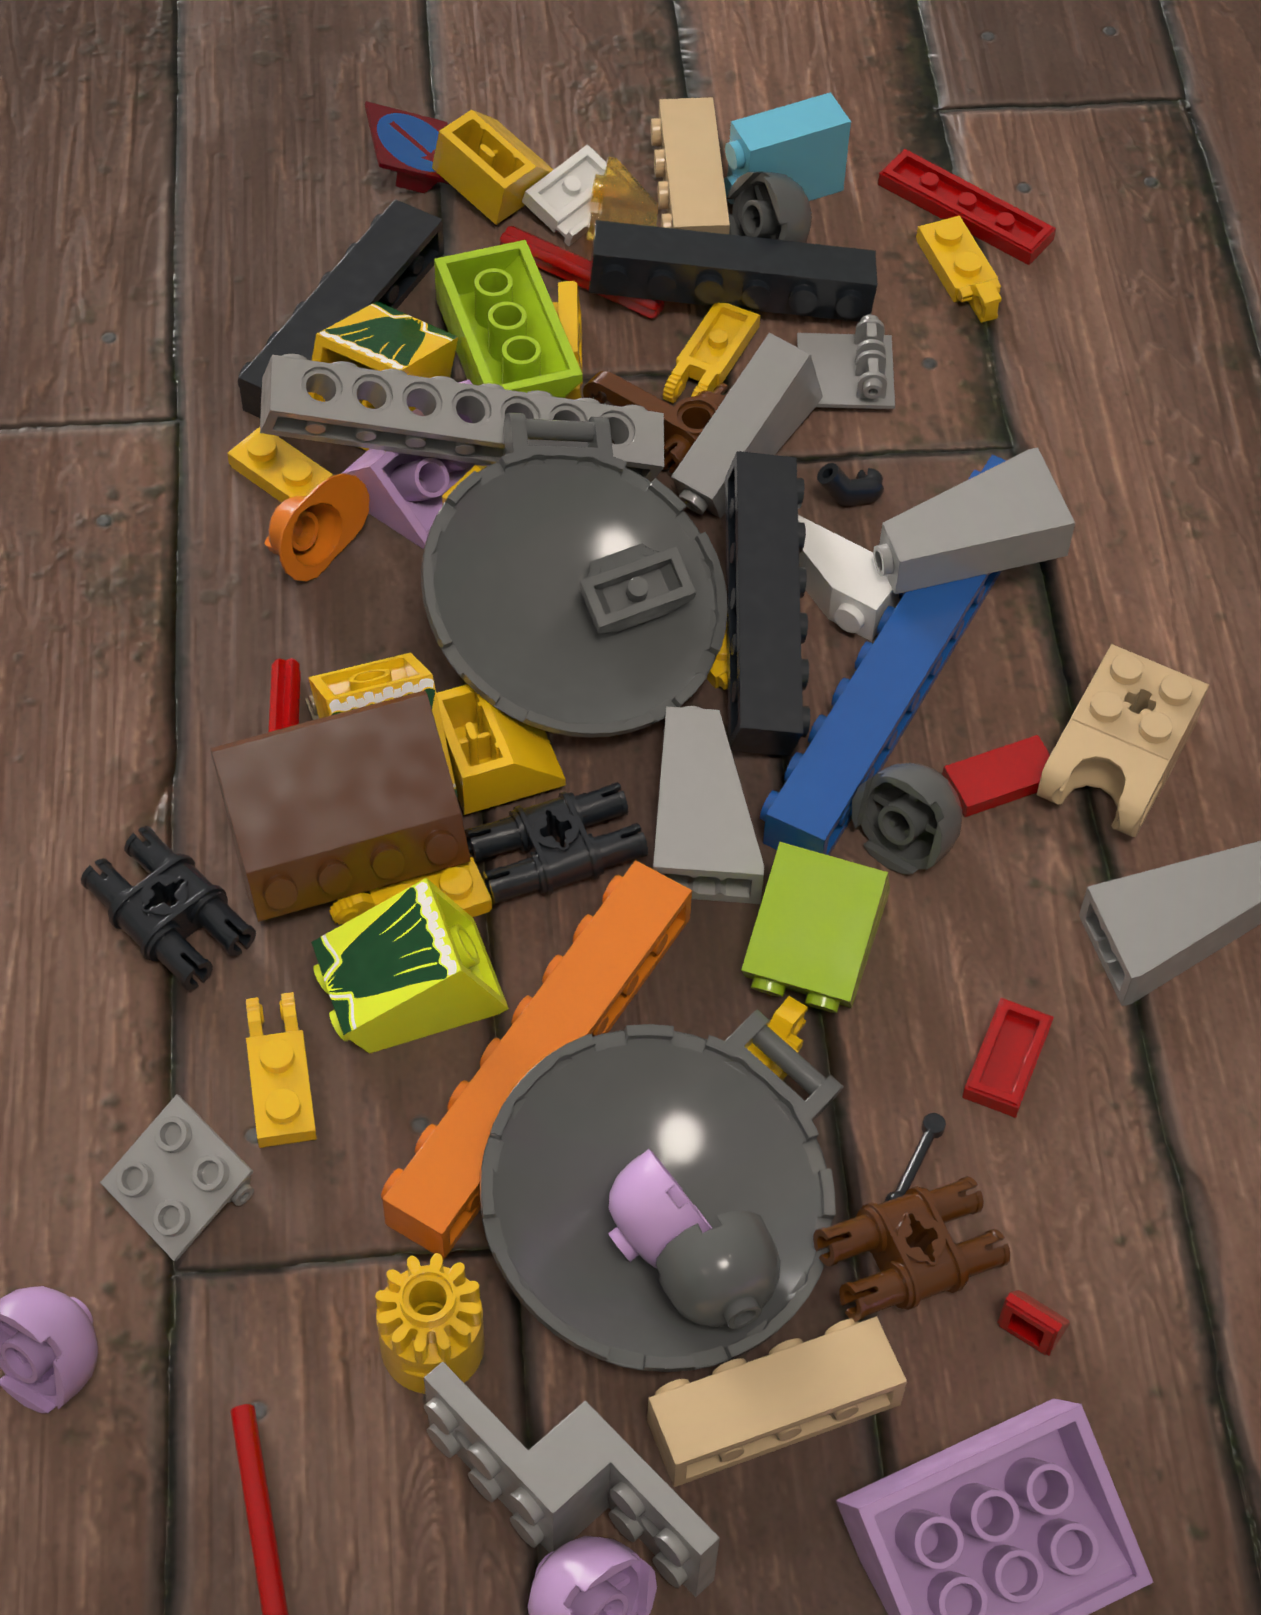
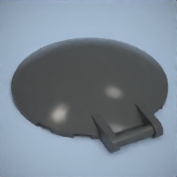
(508, 594)
(718, 1127)

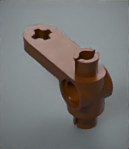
(681, 422)

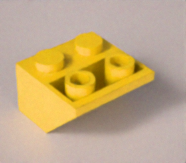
(487, 164)
(494, 754)

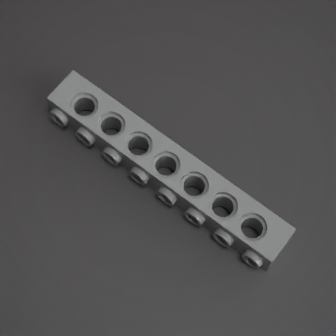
(440, 433)

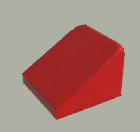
(1032, 1322)

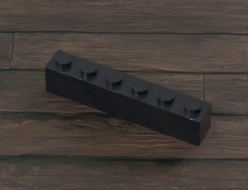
(377, 268)
(732, 270)
(764, 605)

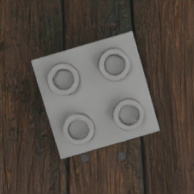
(853, 367)
(178, 1178)

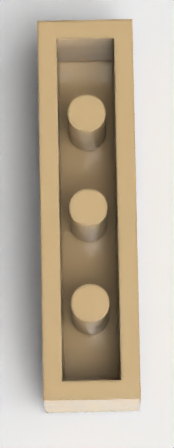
(689, 166)
(774, 1399)

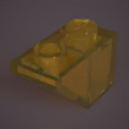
(620, 199)

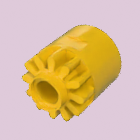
(429, 1319)

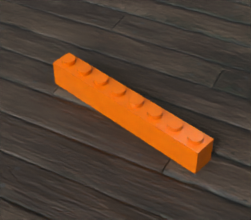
(579, 996)

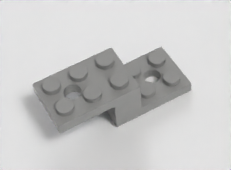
(570, 1481)

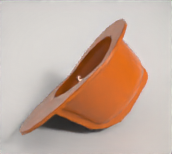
(318, 526)

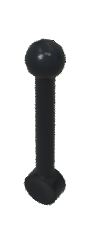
(932, 1127)

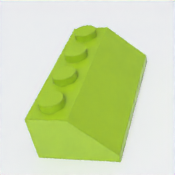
(505, 320)

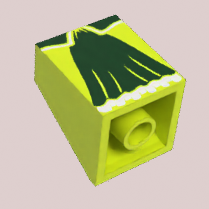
(406, 970)

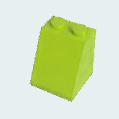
(815, 927)

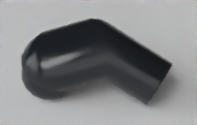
(849, 492)

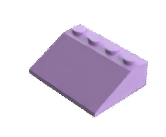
(1000, 1524)

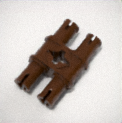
(908, 1272)

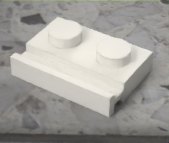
(564, 194)

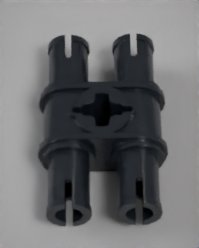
(556, 843)
(168, 907)

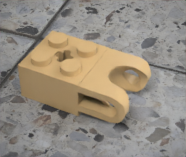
(1125, 735)

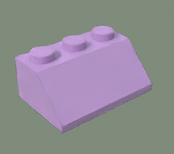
(408, 487)

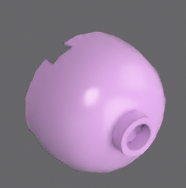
(649, 1209)
(45, 1347)
(592, 1579)

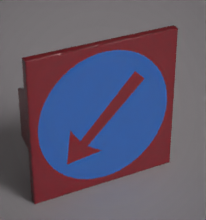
(405, 145)

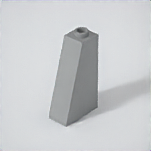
(754, 417)
(978, 527)
(702, 813)
(1171, 917)

